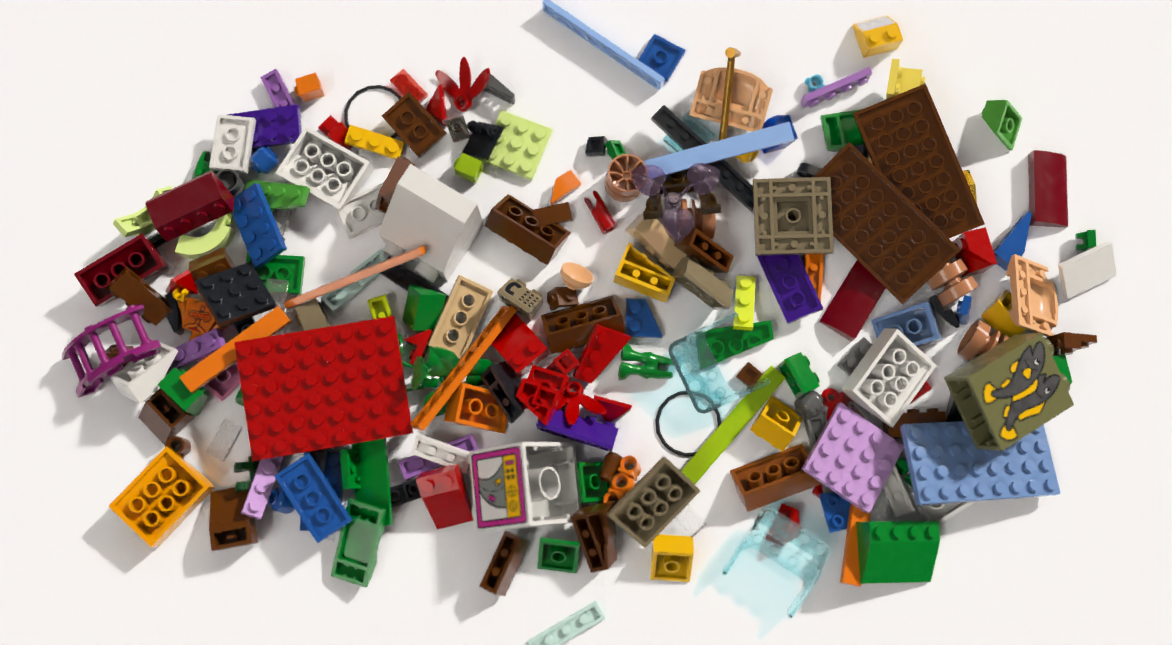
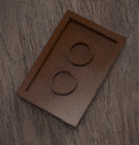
(414, 124)

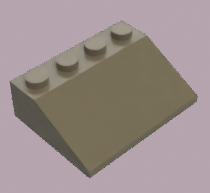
(654, 502)

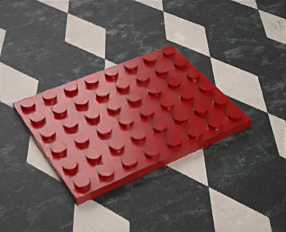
(323, 388)

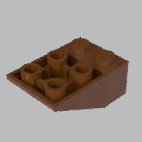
(226, 523)

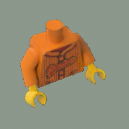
(195, 314)

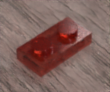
(405, 83)

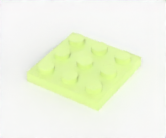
(519, 145)

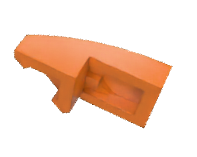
(564, 185)

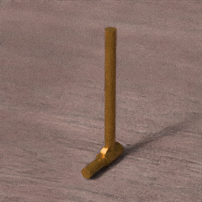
(731, 53)

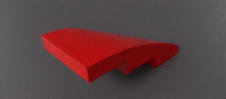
(542, 392)

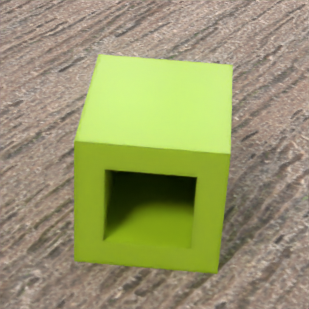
(468, 167)

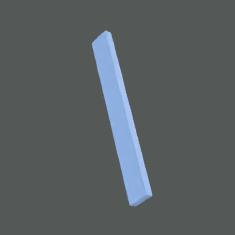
(603, 44)
(724, 148)

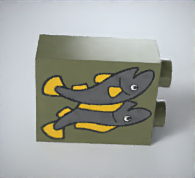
(1009, 391)

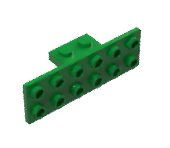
(367, 473)

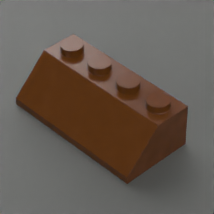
(518, 226)
(574, 324)

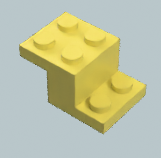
(903, 79)

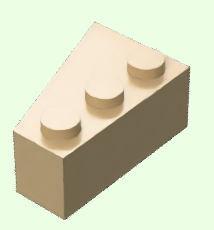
(656, 241)

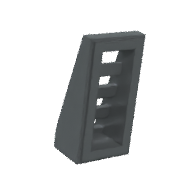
(499, 90)

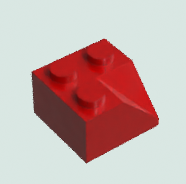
(975, 251)

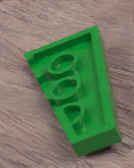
(729, 342)

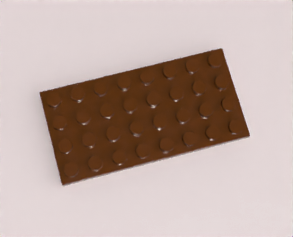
(918, 158)
(883, 226)

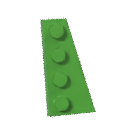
(282, 195)

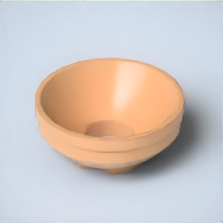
(576, 276)

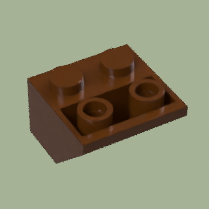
(210, 264)
(164, 416)

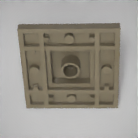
(796, 198)

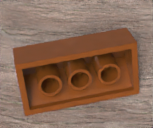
(772, 478)

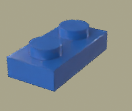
(963, 309)

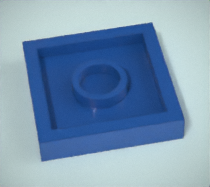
(662, 56)

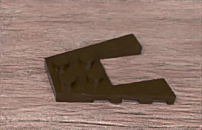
(677, 183)

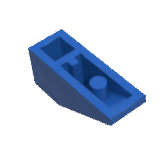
(1013, 242)

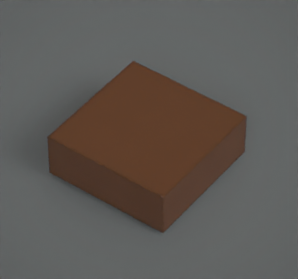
(749, 374)

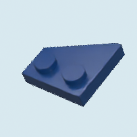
(640, 320)

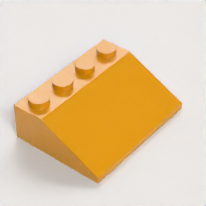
(161, 497)

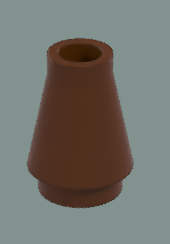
(610, 465)

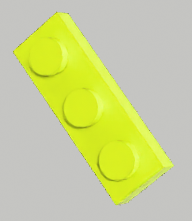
(744, 302)

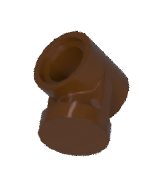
(185, 445)

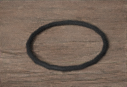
(362, 90)
(658, 426)

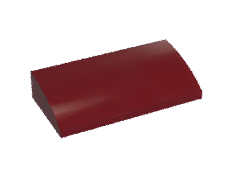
(1048, 189)
(853, 302)

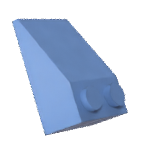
(916, 323)

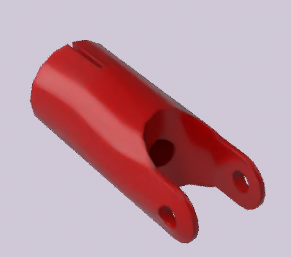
(601, 214)

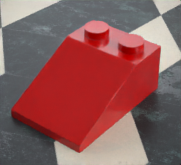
(519, 346)
(445, 496)

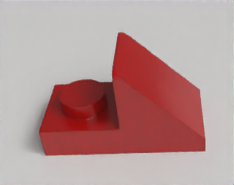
(335, 131)
(420, 341)

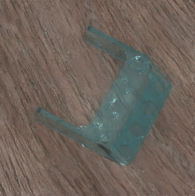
(701, 372)
(787, 546)

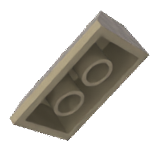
(703, 283)

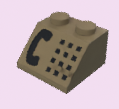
(521, 298)

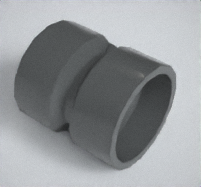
(231, 181)

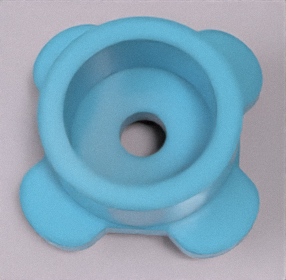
(814, 79)

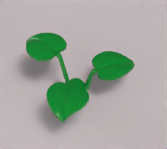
(443, 361)
(420, 371)

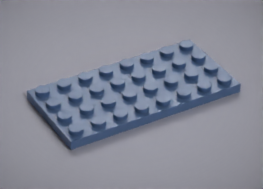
(951, 469)

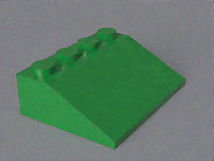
(897, 551)

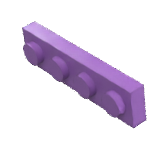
(829, 91)
(197, 348)
(416, 465)

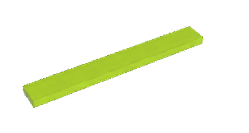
(731, 426)

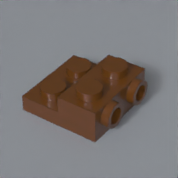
(1068, 342)

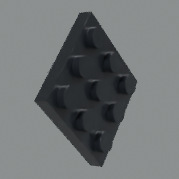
(235, 294)

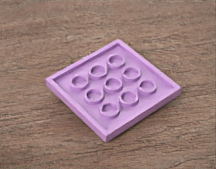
(853, 457)

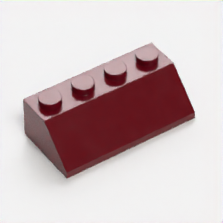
(190, 206)
(136, 254)

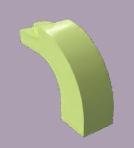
(137, 222)
(217, 238)

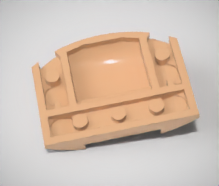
(748, 98)
(1032, 296)

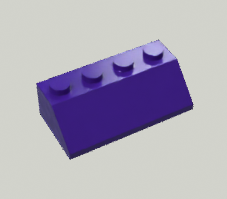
(584, 431)

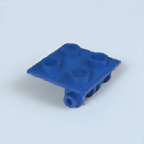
(835, 510)

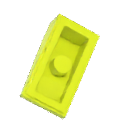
(380, 307)

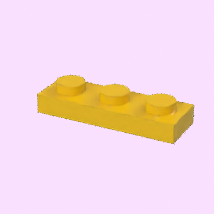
(374, 142)

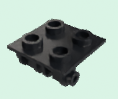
(482, 139)

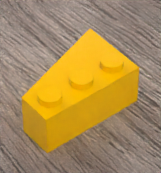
(643, 275)

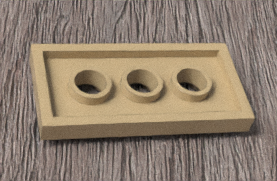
(454, 305)

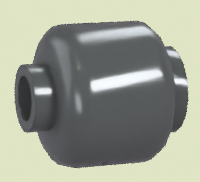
(808, 404)

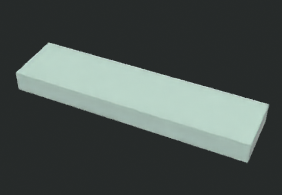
(570, 626)

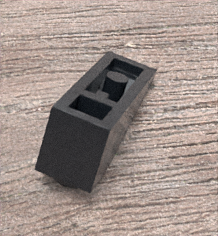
(504, 387)

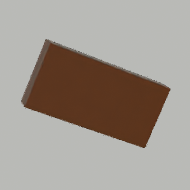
(553, 214)

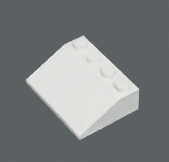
(325, 168)
(889, 376)

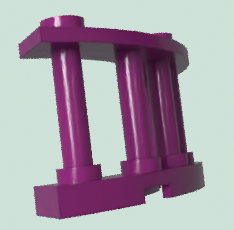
(93, 378)

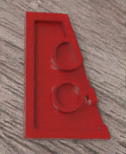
(599, 352)

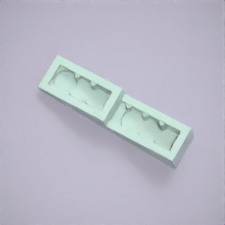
(339, 298)

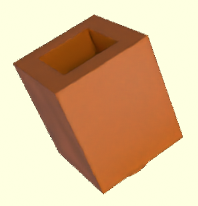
(309, 87)

